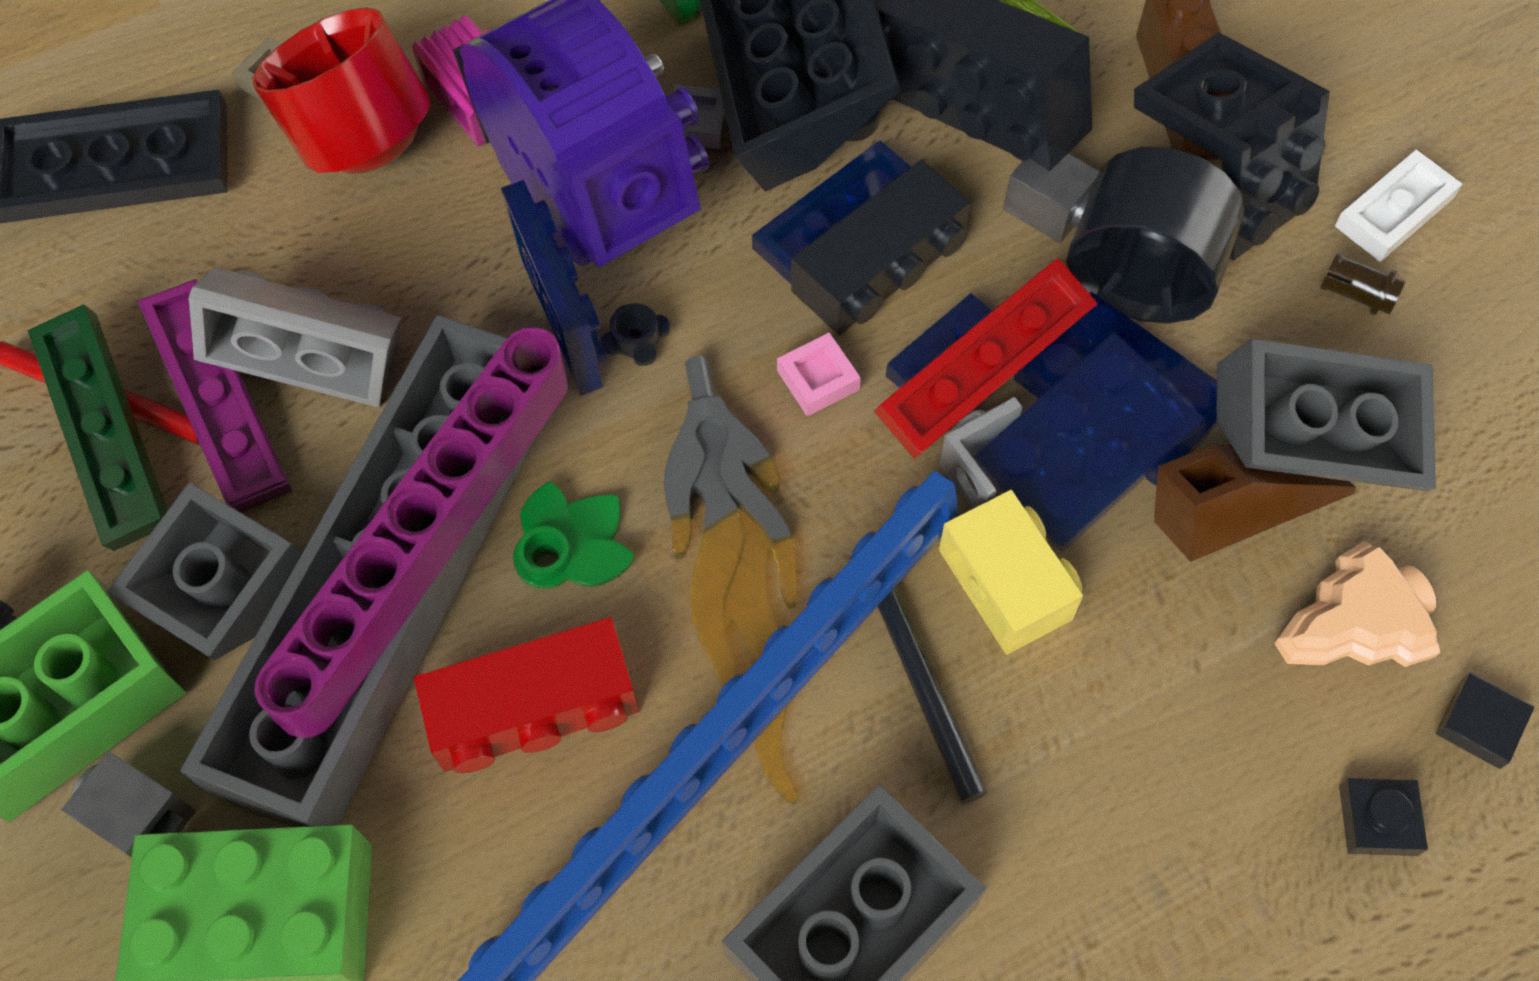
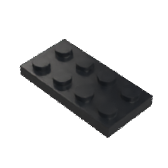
(113, 155)

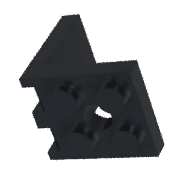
(1262, 132)

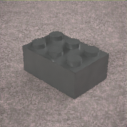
(858, 904)

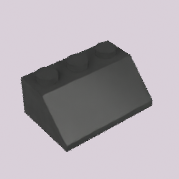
(1329, 414)

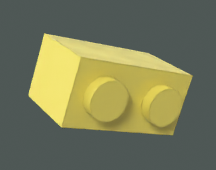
(1011, 571)

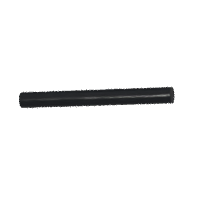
(931, 698)

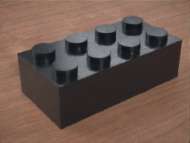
(992, 73)

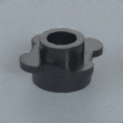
(635, 319)

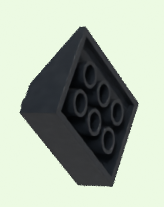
(797, 78)

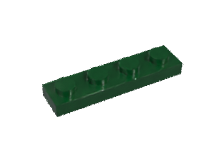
(98, 427)

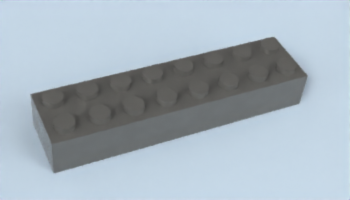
(313, 779)

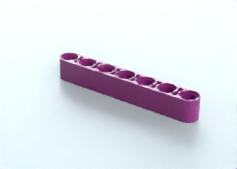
(414, 556)

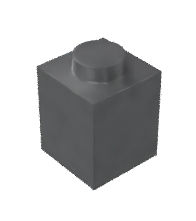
(1050, 199)
(124, 803)

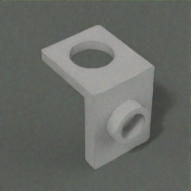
(966, 441)

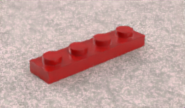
(985, 358)

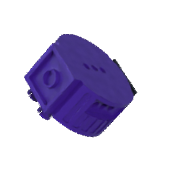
(585, 125)

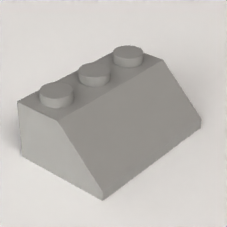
(292, 335)

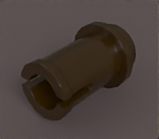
(1367, 284)

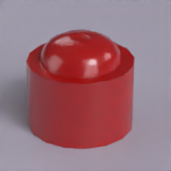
(344, 93)

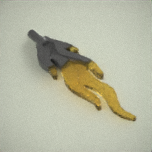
(738, 534)

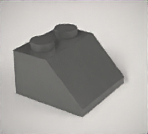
(207, 573)

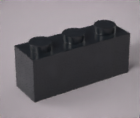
(880, 247)

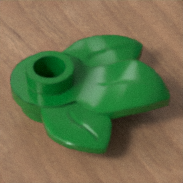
(574, 532)

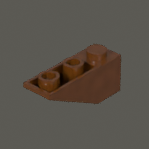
(1216, 501)

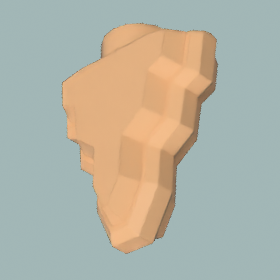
(1365, 614)

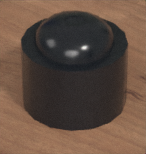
(1157, 234)

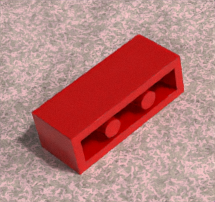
(526, 697)

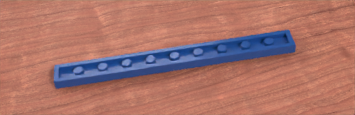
(706, 750)

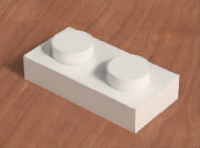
(1398, 205)

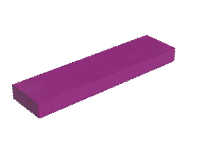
(216, 407)

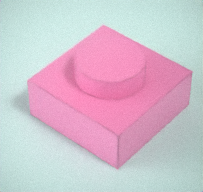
(818, 374)

